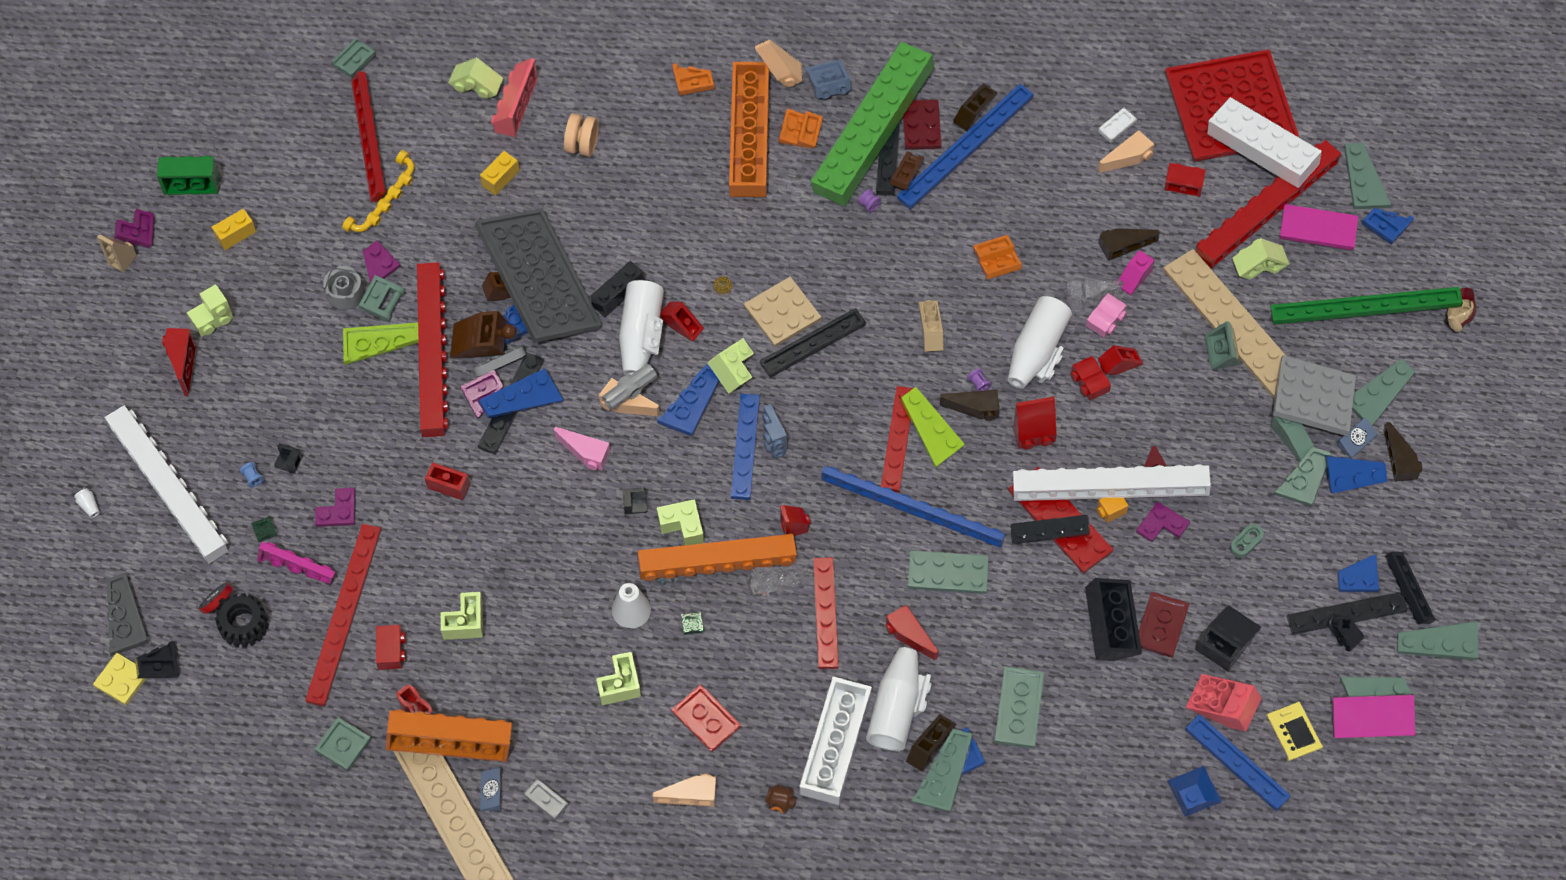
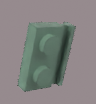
(353, 58)

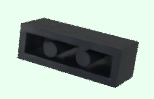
(613, 291)

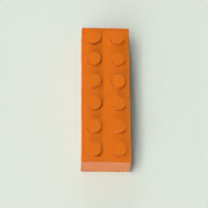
(448, 735)

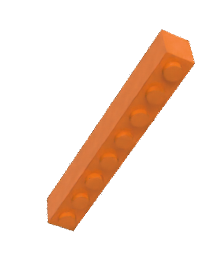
(716, 557)

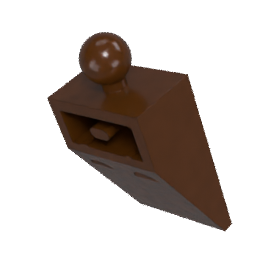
(480, 335)

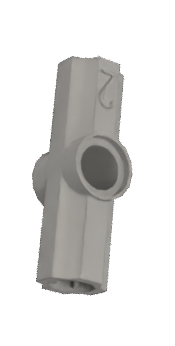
(629, 386)

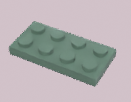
(948, 572)
(1019, 707)

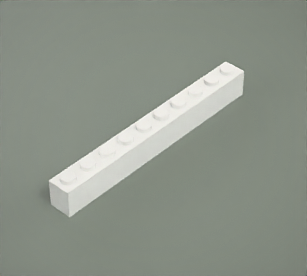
(1111, 482)
(166, 484)

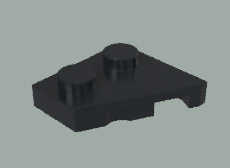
(158, 663)

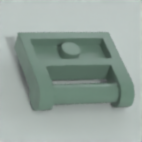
(375, 296)

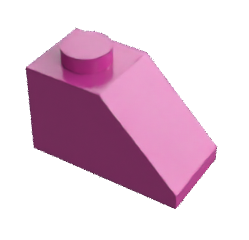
(1136, 272)

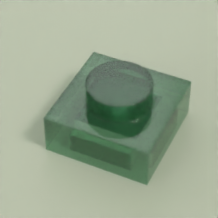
(264, 529)
(692, 623)

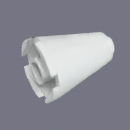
(631, 607)

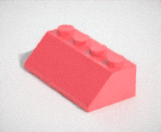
(515, 98)

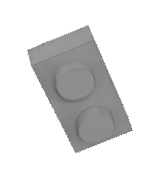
(546, 799)

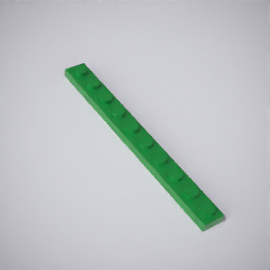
(1366, 305)

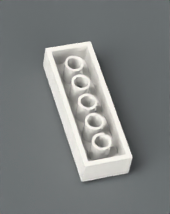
(1264, 142)
(835, 741)

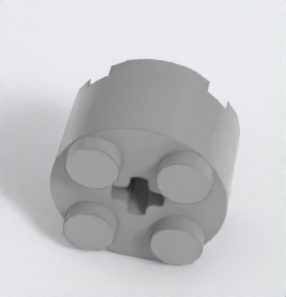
(343, 287)

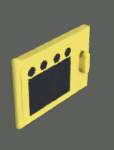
(1294, 731)

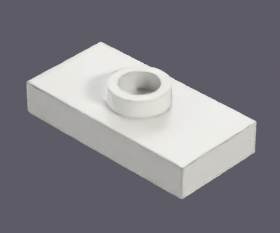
(1117, 125)

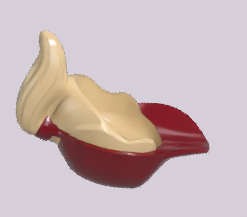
(1463, 315)

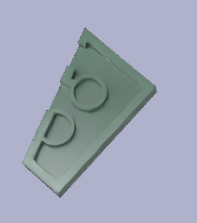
(1374, 686)

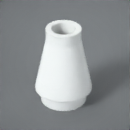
(87, 502)

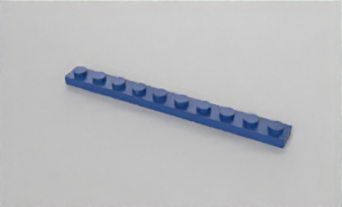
(965, 146)
(911, 506)

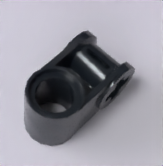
(1345, 631)

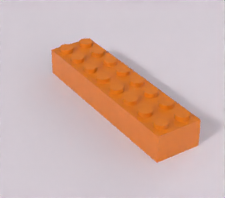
(749, 129)

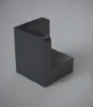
(288, 458)
(635, 500)

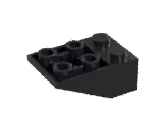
(1227, 638)

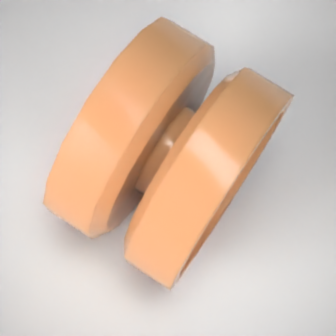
(581, 134)

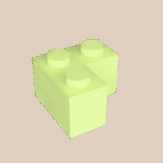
(476, 76)
(1259, 257)
(211, 313)
(729, 365)
(681, 517)
(464, 623)
(622, 684)

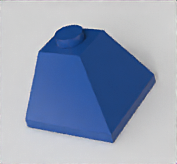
(1194, 791)

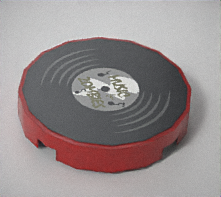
(213, 599)

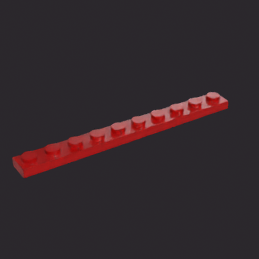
(343, 615)

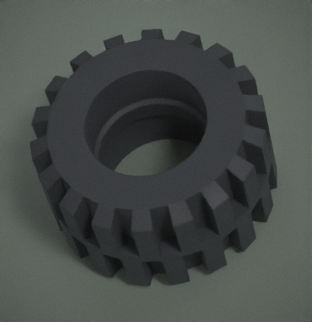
(245, 634)

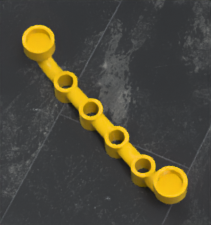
(384, 204)

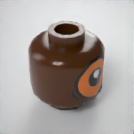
(780, 799)

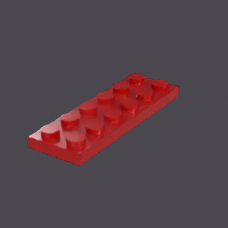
(1081, 550)

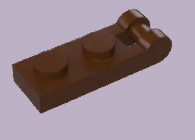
(906, 170)

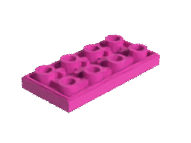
(1319, 227)
(1373, 716)

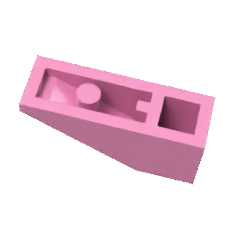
(586, 449)

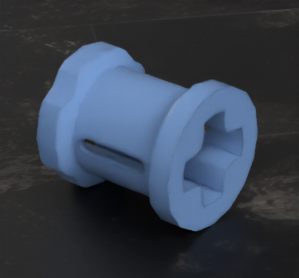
(251, 474)

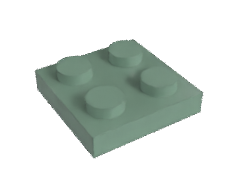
(342, 744)

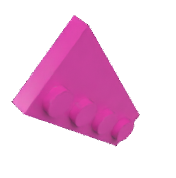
(294, 563)

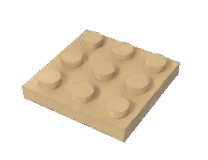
(782, 311)

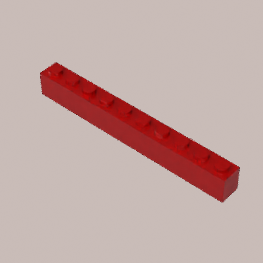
(1261, 210)
(431, 350)

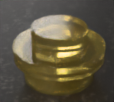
(722, 285)

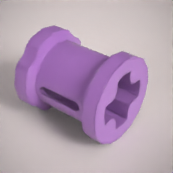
(979, 380)

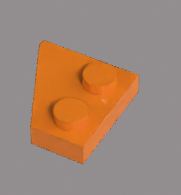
(692, 79)

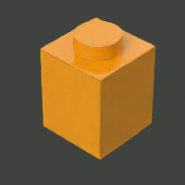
(1111, 508)

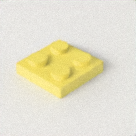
(119, 679)

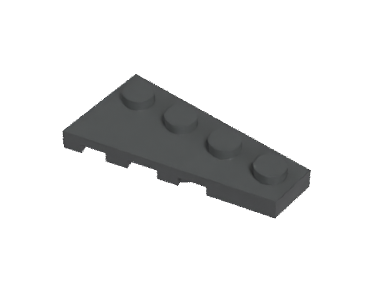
(125, 623)

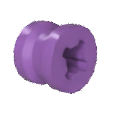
(869, 200)

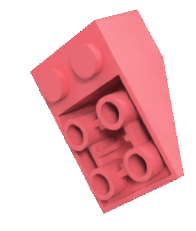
(1225, 701)

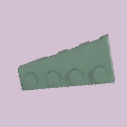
(1364, 181)
(1380, 392)
(1448, 641)
(942, 781)

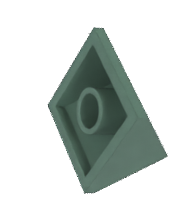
(1222, 347)

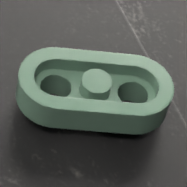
(1245, 541)

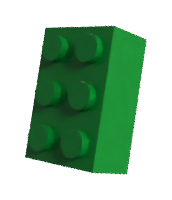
(188, 175)

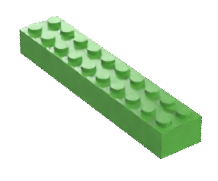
(872, 124)

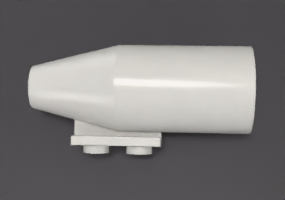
(640, 324)
(1036, 347)
(898, 700)

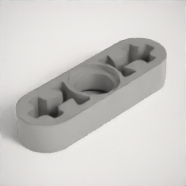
(499, 360)

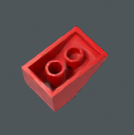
(181, 351)
(1035, 423)

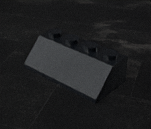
(1113, 619)

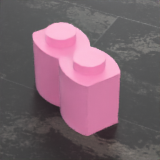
(1106, 316)

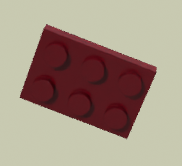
(922, 125)
(1162, 624)

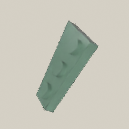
(1305, 479)

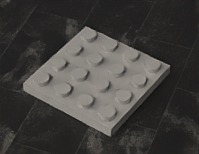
(1314, 395)

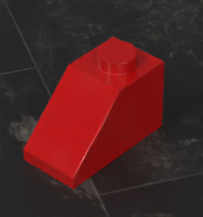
(681, 320)
(1119, 359)
(794, 520)

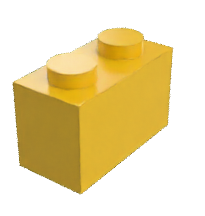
(499, 173)
(233, 229)

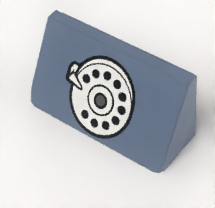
(1357, 438)
(490, 790)

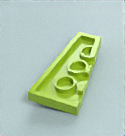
(371, 341)
(933, 430)

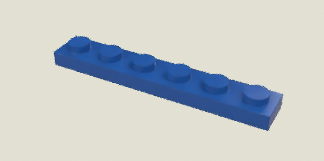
(745, 447)
(1238, 763)

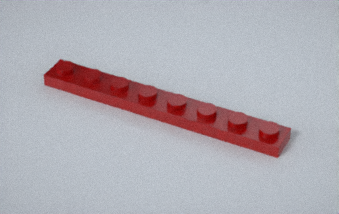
(368, 137)

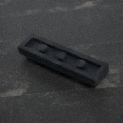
(1050, 529)
(1410, 588)

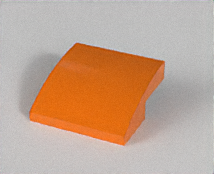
(800, 129)
(997, 257)

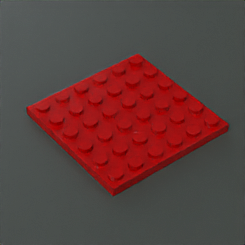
(1206, 85)

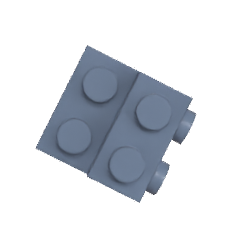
(829, 79)
(774, 434)

